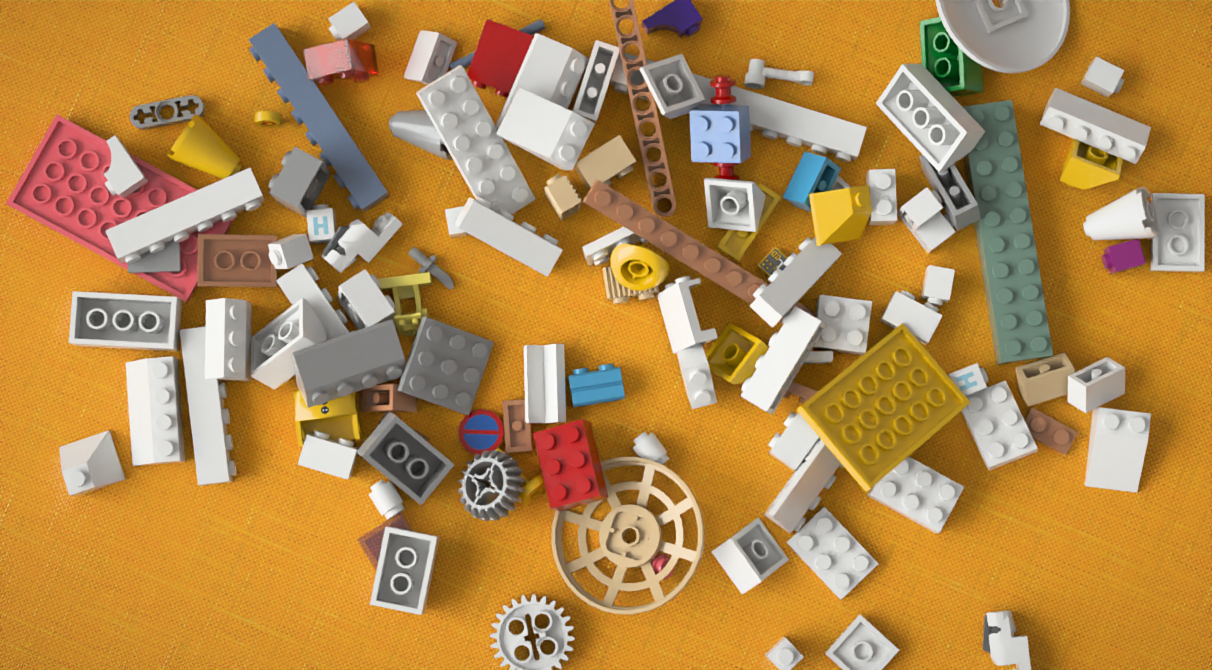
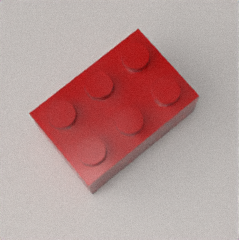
(570, 465)

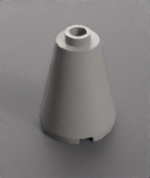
(418, 130)

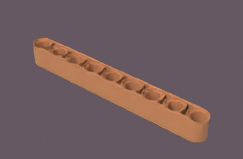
(649, 114)

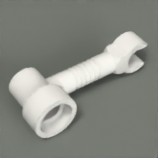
(758, 73)

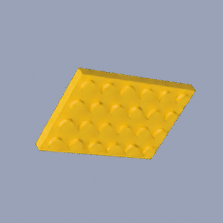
(883, 407)

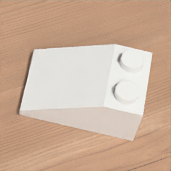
(545, 129)
(1116, 449)

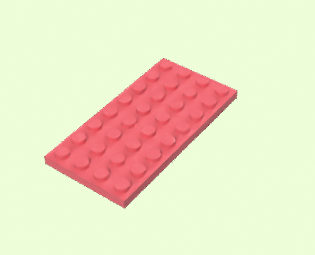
(69, 194)

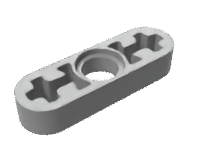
(150, 122)

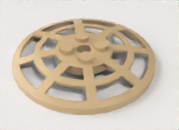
(639, 552)

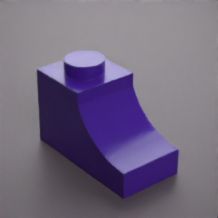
(677, 16)

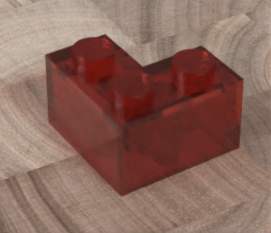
(342, 60)

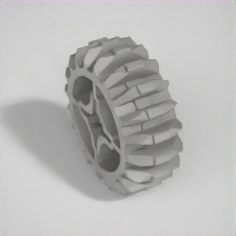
(502, 474)

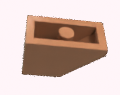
(386, 399)

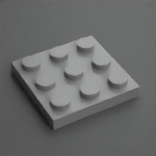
(445, 365)

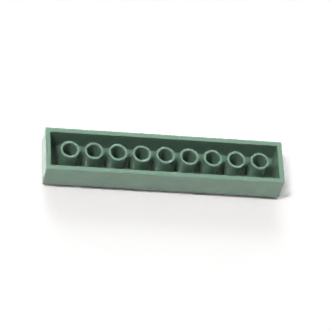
(1006, 238)

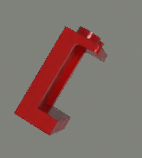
(498, 57)

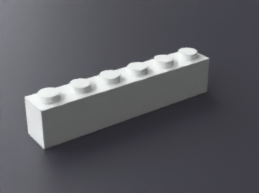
(185, 215)
(207, 413)

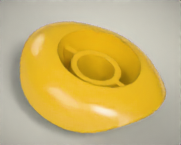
(638, 267)

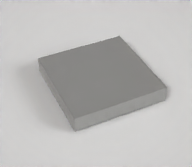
(163, 261)

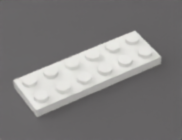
(474, 143)

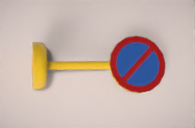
(485, 432)

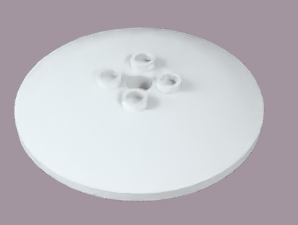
(1009, 37)

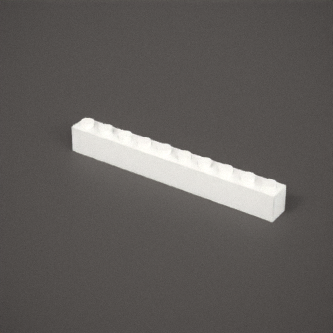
(775, 117)

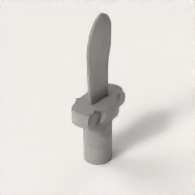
(428, 265)

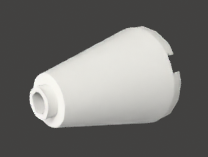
(1124, 218)

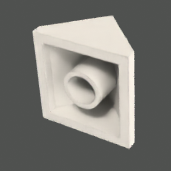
(733, 204)

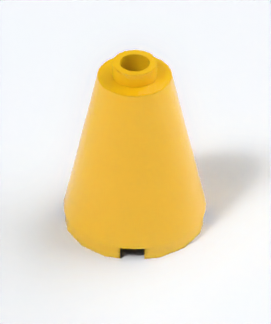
(204, 150)

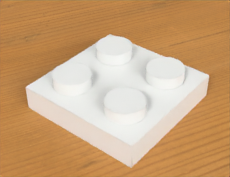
(861, 647)

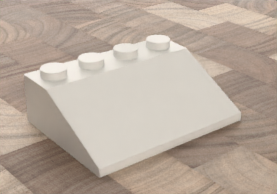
(804, 487)

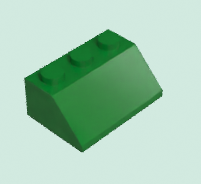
(947, 61)

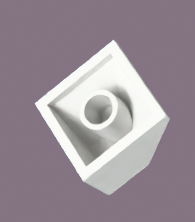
(672, 86)
(90, 464)

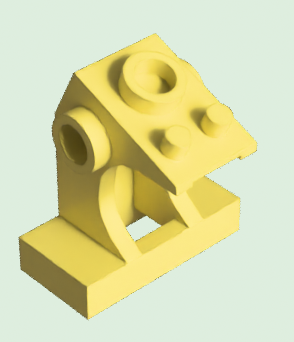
(405, 288)

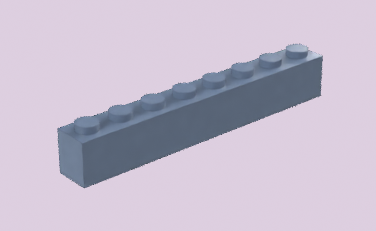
(318, 117)

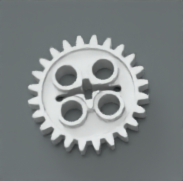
(556, 631)

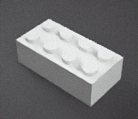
(125, 321)

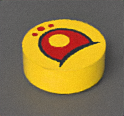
(267, 119)

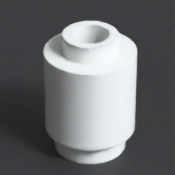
(650, 448)
(386, 499)

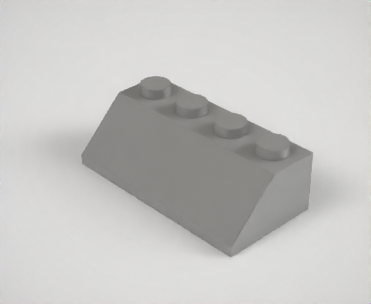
(349, 363)

